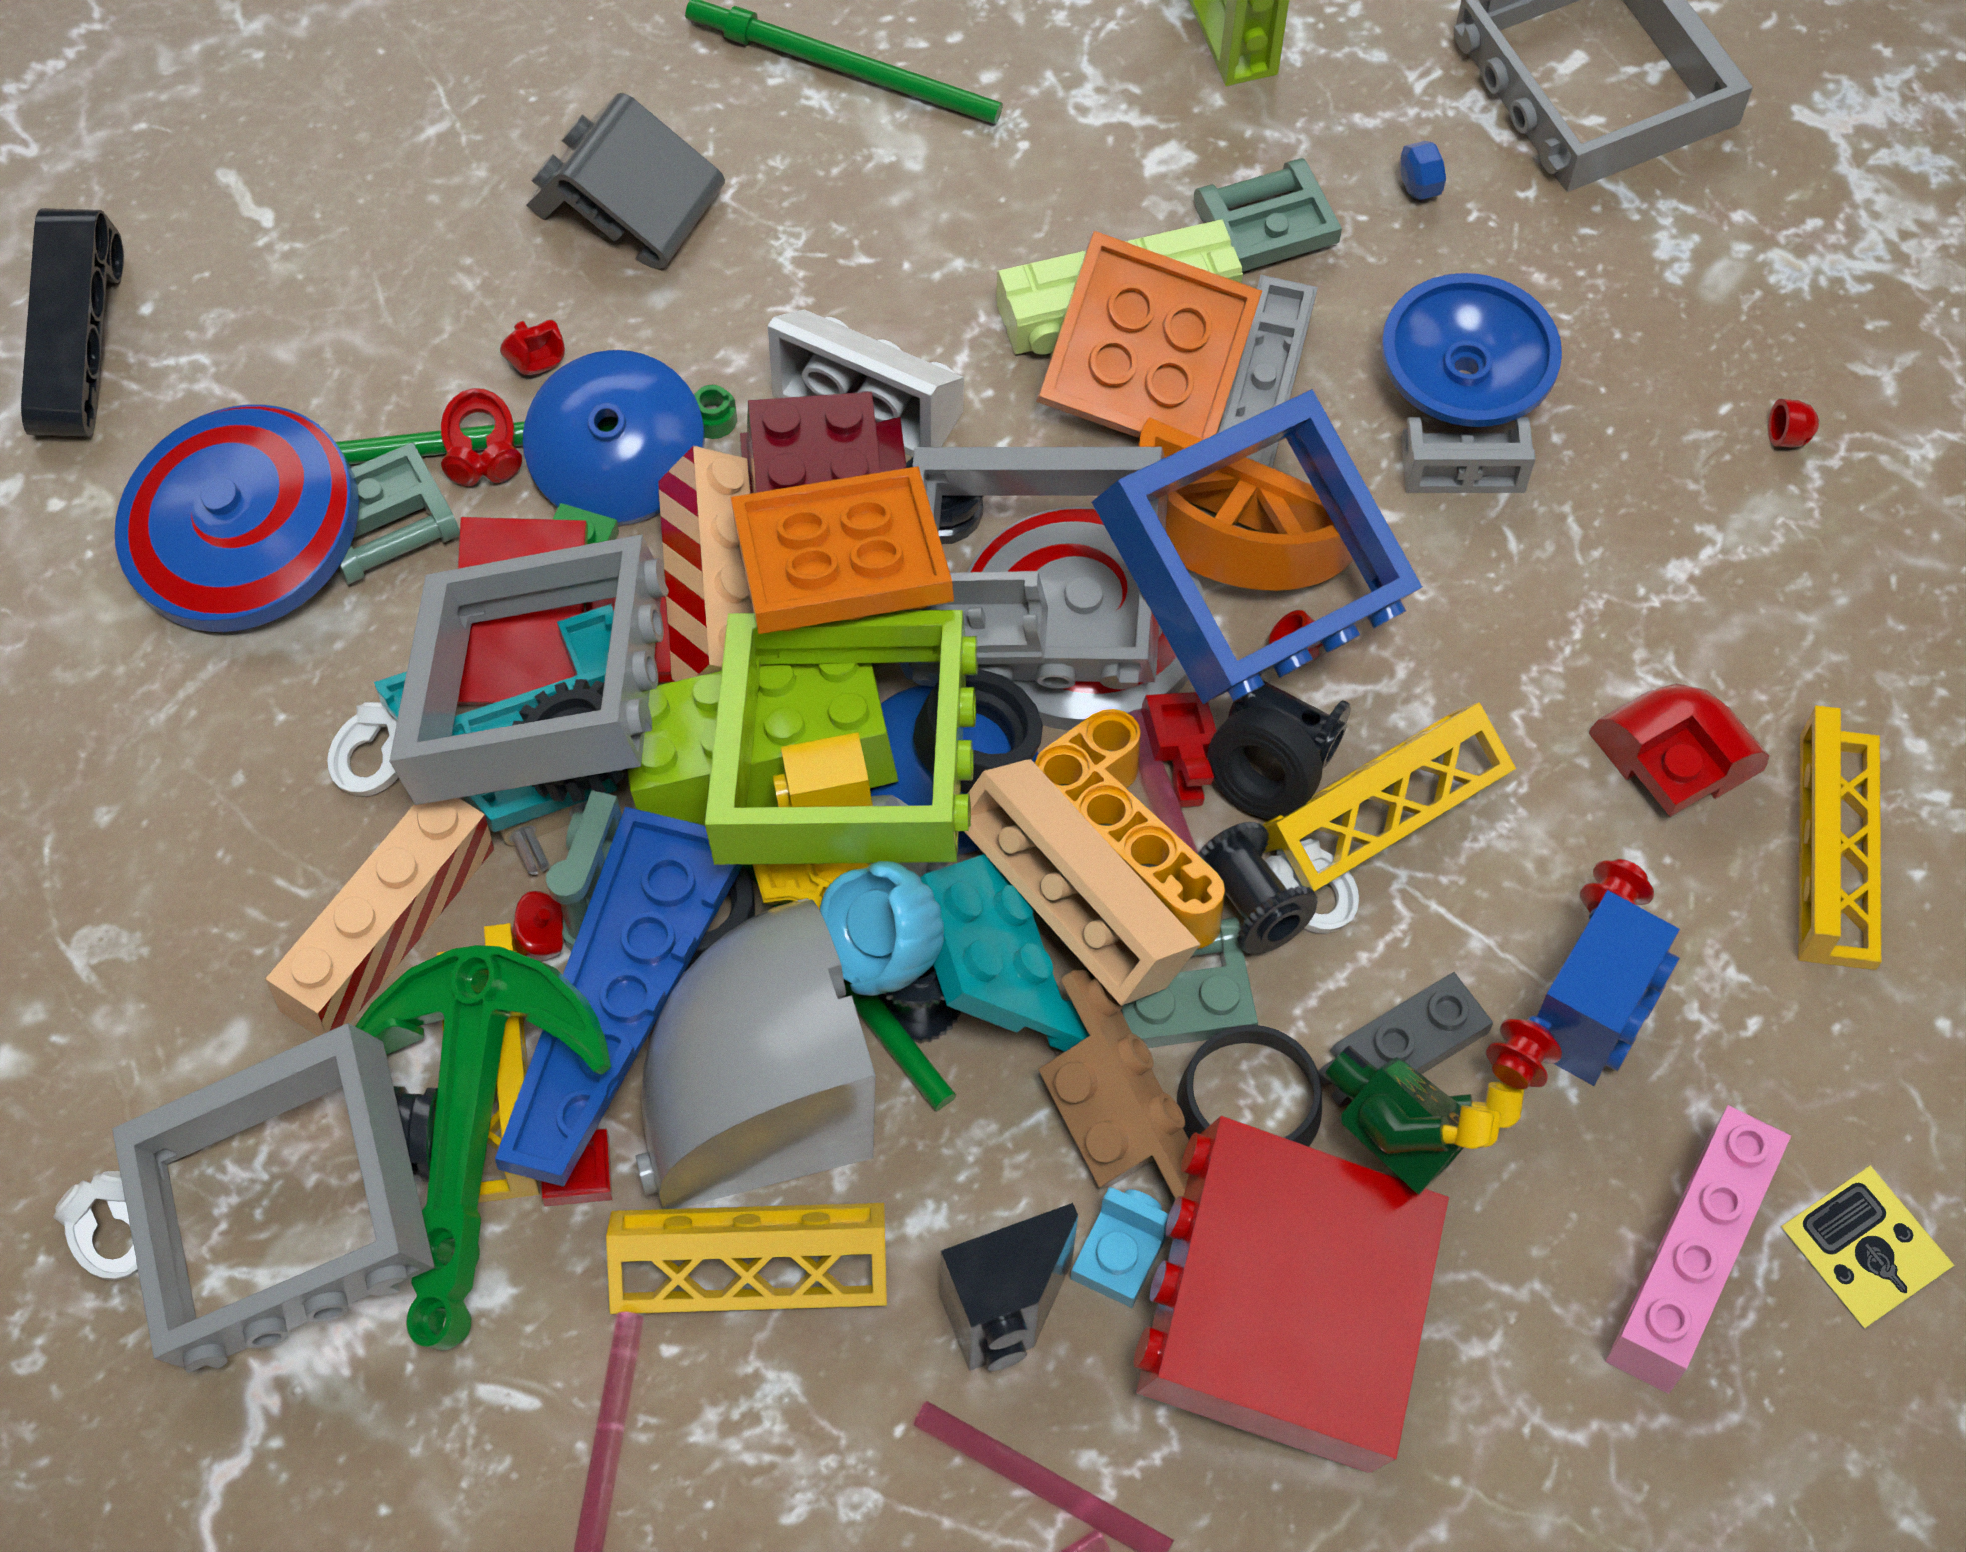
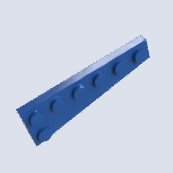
(626, 960)

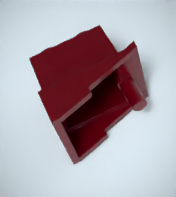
(818, 440)

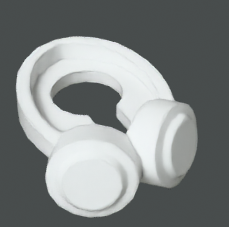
(356, 731)
(1344, 886)
(80, 1224)

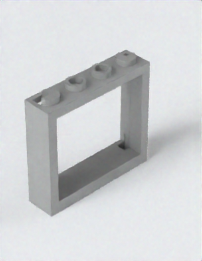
(1678, 35)
(1047, 473)
(544, 751)
(233, 1104)

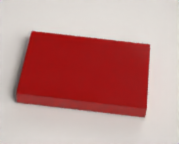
(524, 649)

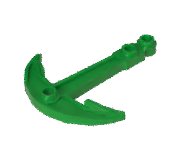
(474, 1018)

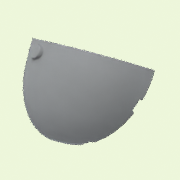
(756, 1065)

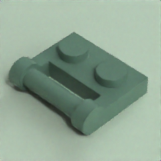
(1275, 226)
(387, 491)
(588, 843)
(1198, 1001)

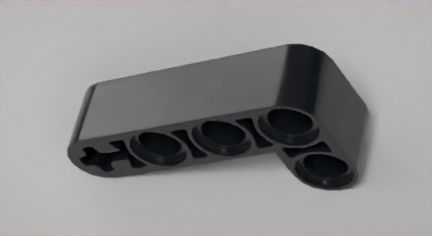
(70, 267)

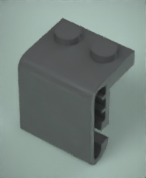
(630, 175)

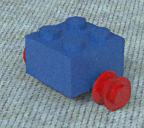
(1600, 990)

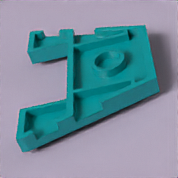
(587, 646)
(995, 955)

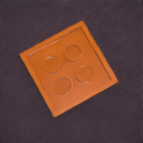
(1148, 341)
(841, 550)

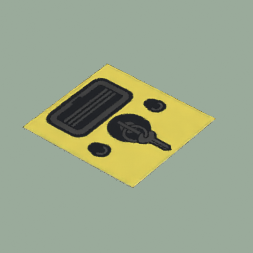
(1867, 1246)

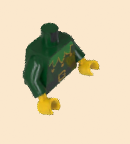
(1412, 1120)

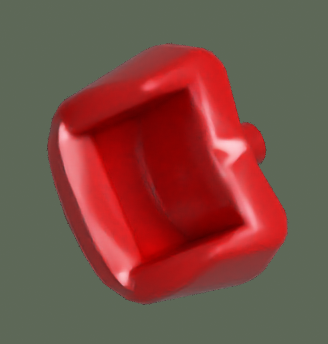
(534, 348)
(538, 926)

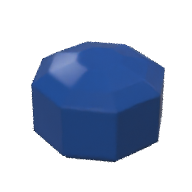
(1422, 170)

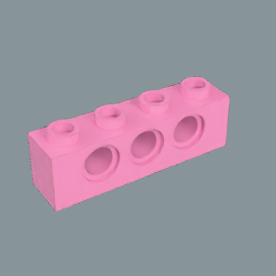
(1698, 1250)

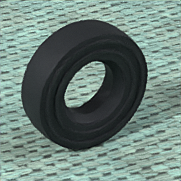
(1281, 738)

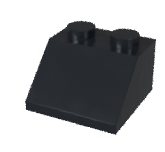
(1005, 1286)

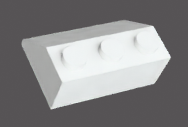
(827, 358)

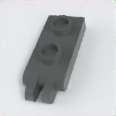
(1418, 1030)

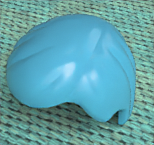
(883, 926)

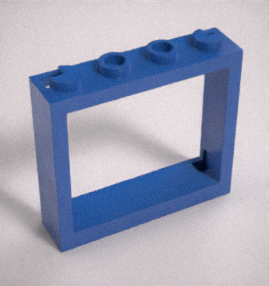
(1173, 594)

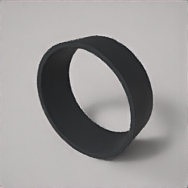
(1264, 1036)

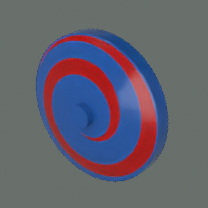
(236, 518)

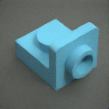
(1122, 1245)

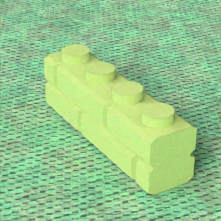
(1037, 294)

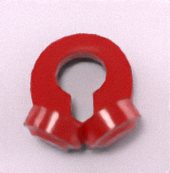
(500, 458)

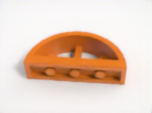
(1295, 538)

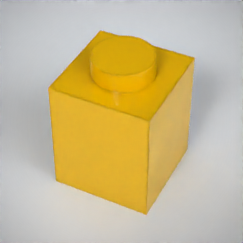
(824, 774)

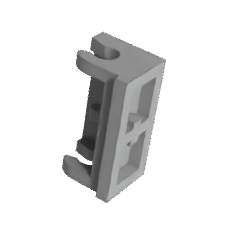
(1467, 460)
(1003, 612)

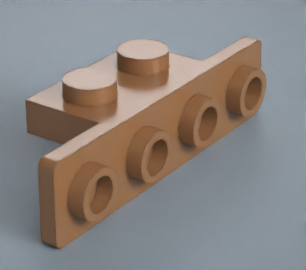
(1113, 1095)

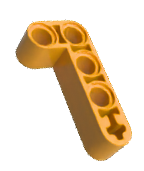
(1098, 790)

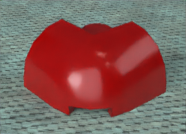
(1680, 745)

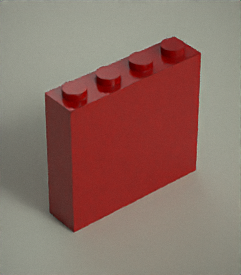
(1292, 1295)

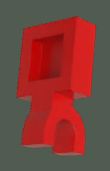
(1181, 732)

